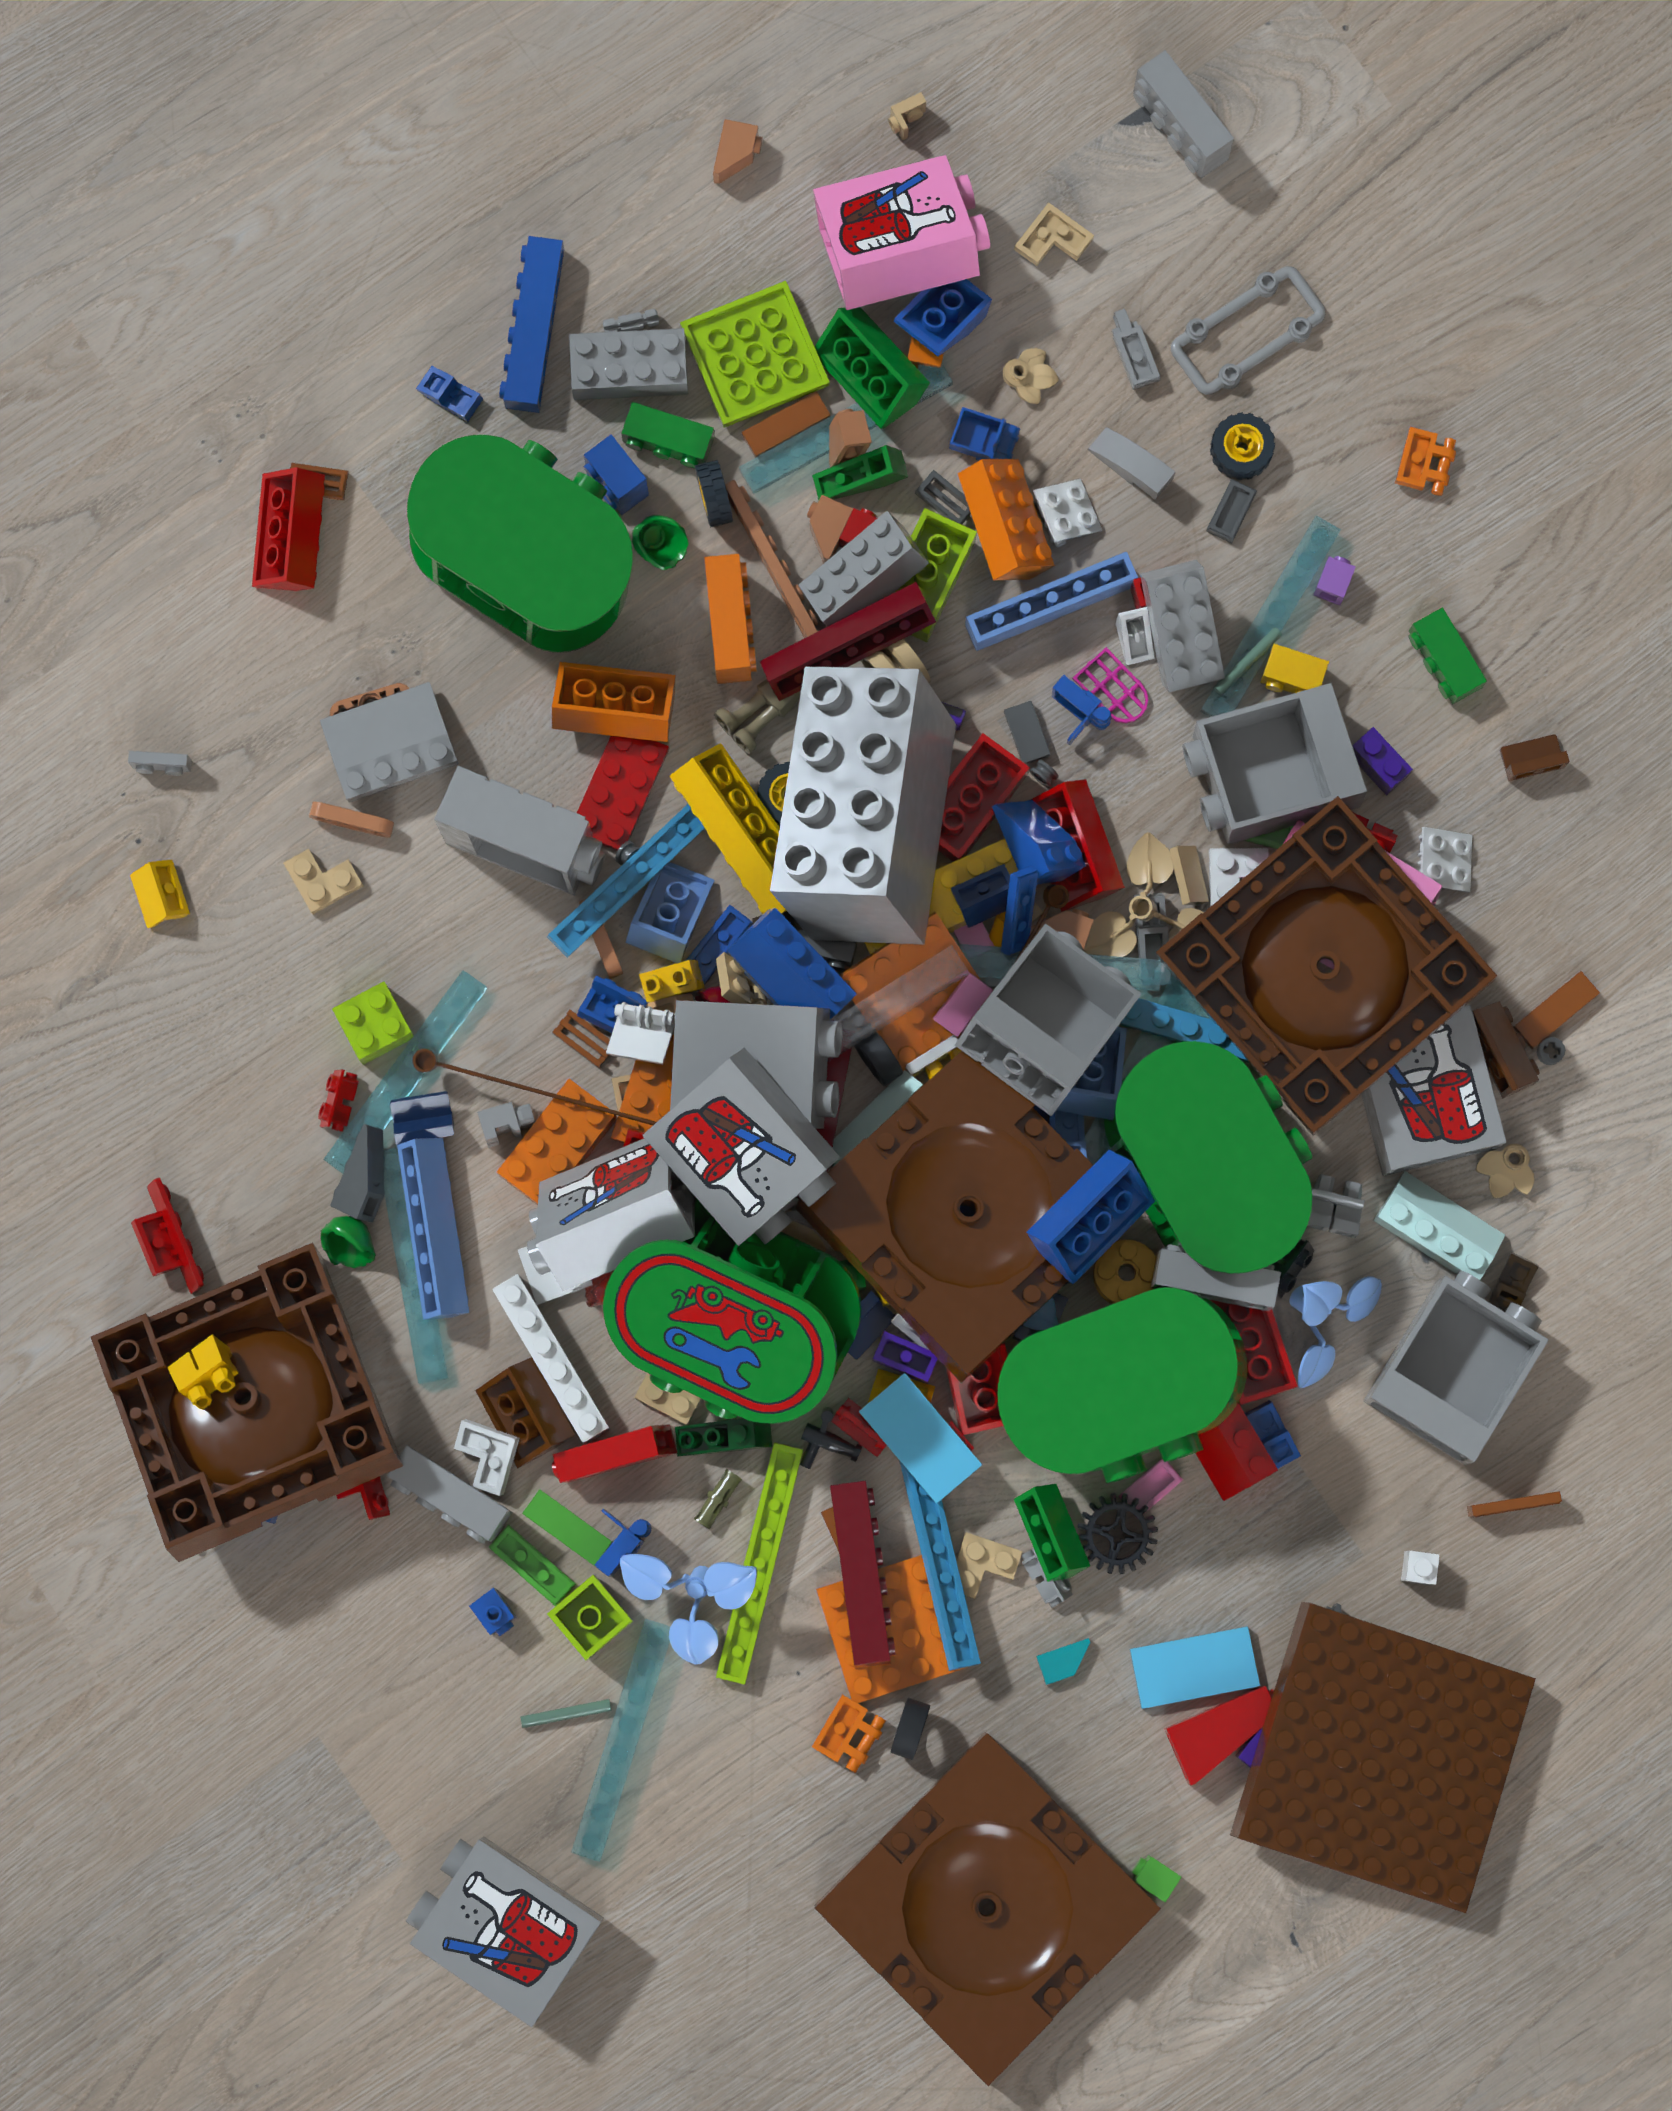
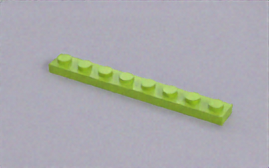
(762, 1554)

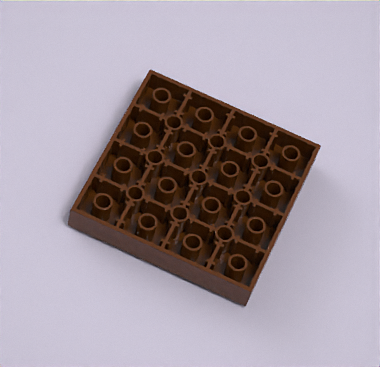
(1383, 1757)

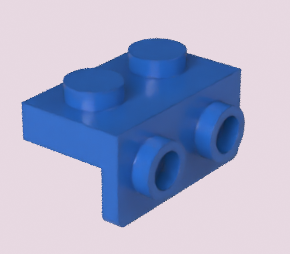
(601, 1002)

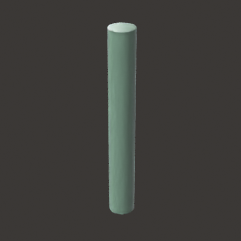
(1247, 661)
(566, 1713)

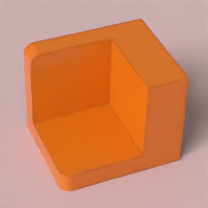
(921, 355)

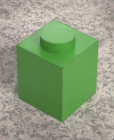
(1155, 1877)

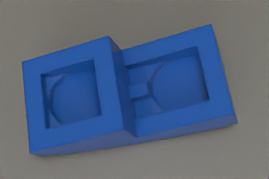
(449, 394)
(1273, 1434)

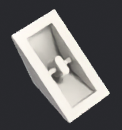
(1135, 635)

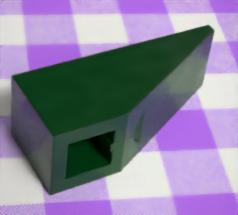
(722, 1437)

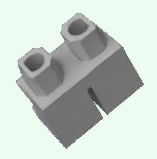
(503, 1120)
(1346, 1210)

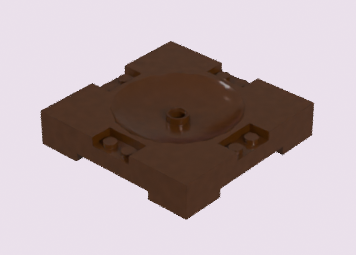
(1338, 900)
(901, 1222)
(299, 1437)
(999, 1975)

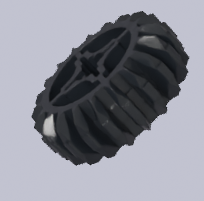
(1142, 1538)

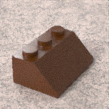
(1504, 1050)
(526, 1408)

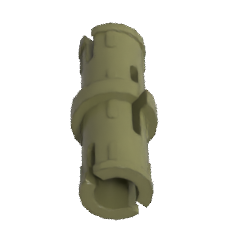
(718, 1499)

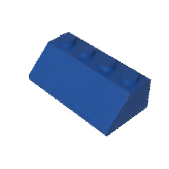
(789, 966)
(1091, 1216)

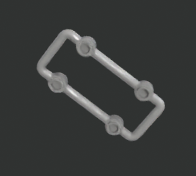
(1265, 286)

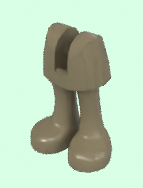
(746, 736)

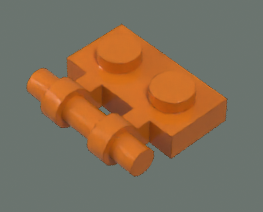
(1416, 460)
(841, 1727)

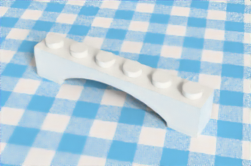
(551, 1359)

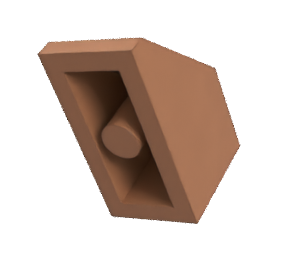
(736, 149)
(848, 436)
(827, 525)
(1075, 923)

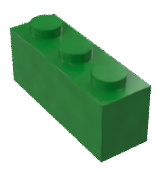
(667, 435)
(1446, 656)
(1052, 1532)

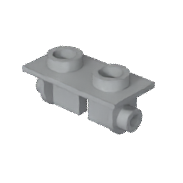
(1052, 1592)

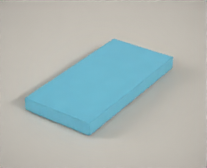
(920, 1438)
(1194, 1667)

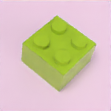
(373, 1023)
(590, 1617)

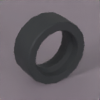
(879, 1059)
(910, 1728)

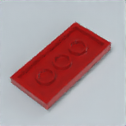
(621, 788)

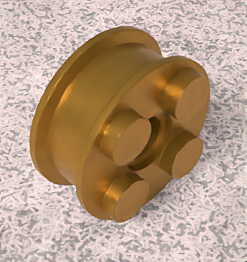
(1121, 1254)

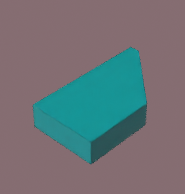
(1062, 1661)

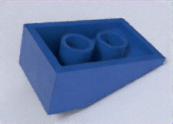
(944, 314)
(1038, 841)

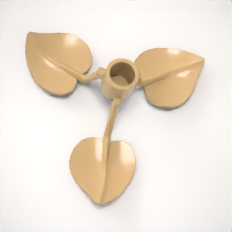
(1146, 864)

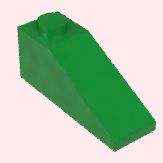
(862, 473)

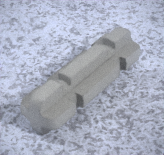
(632, 321)

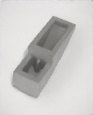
(1132, 462)
(1153, 935)

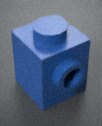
(493, 1612)

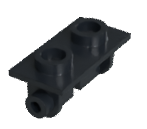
(1296, 1259)

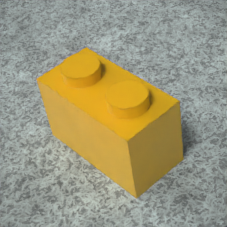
(1292, 670)

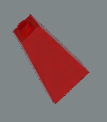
(614, 1453)
(1217, 1732)

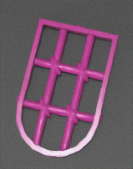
(1113, 675)

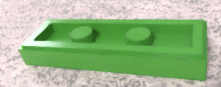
(567, 1527)
(532, 1565)

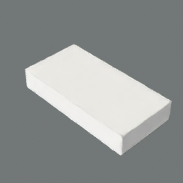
(937, 1053)

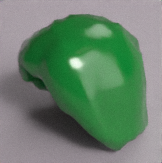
(660, 541)
(347, 1242)

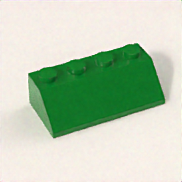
(870, 366)

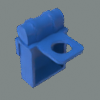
(983, 436)
(1082, 705)
(626, 1543)

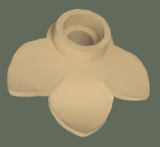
(1034, 376)
(1504, 1174)

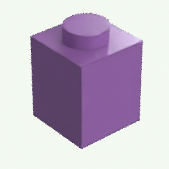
(1334, 579)

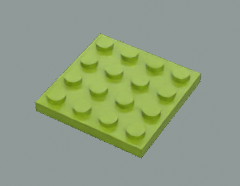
(755, 354)

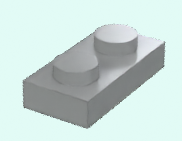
(171, 763)

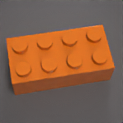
(1006, 519)
(728, 615)
(613, 701)
(556, 1141)

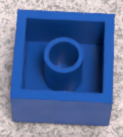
(617, 473)

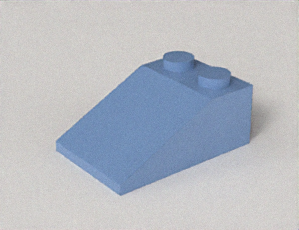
(669, 912)

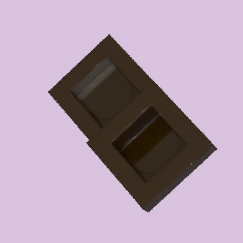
(1513, 1282)

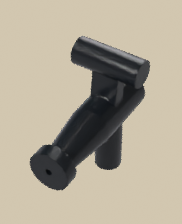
(821, 1438)

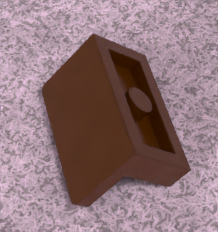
(1533, 757)

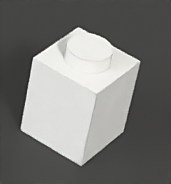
(1420, 1568)

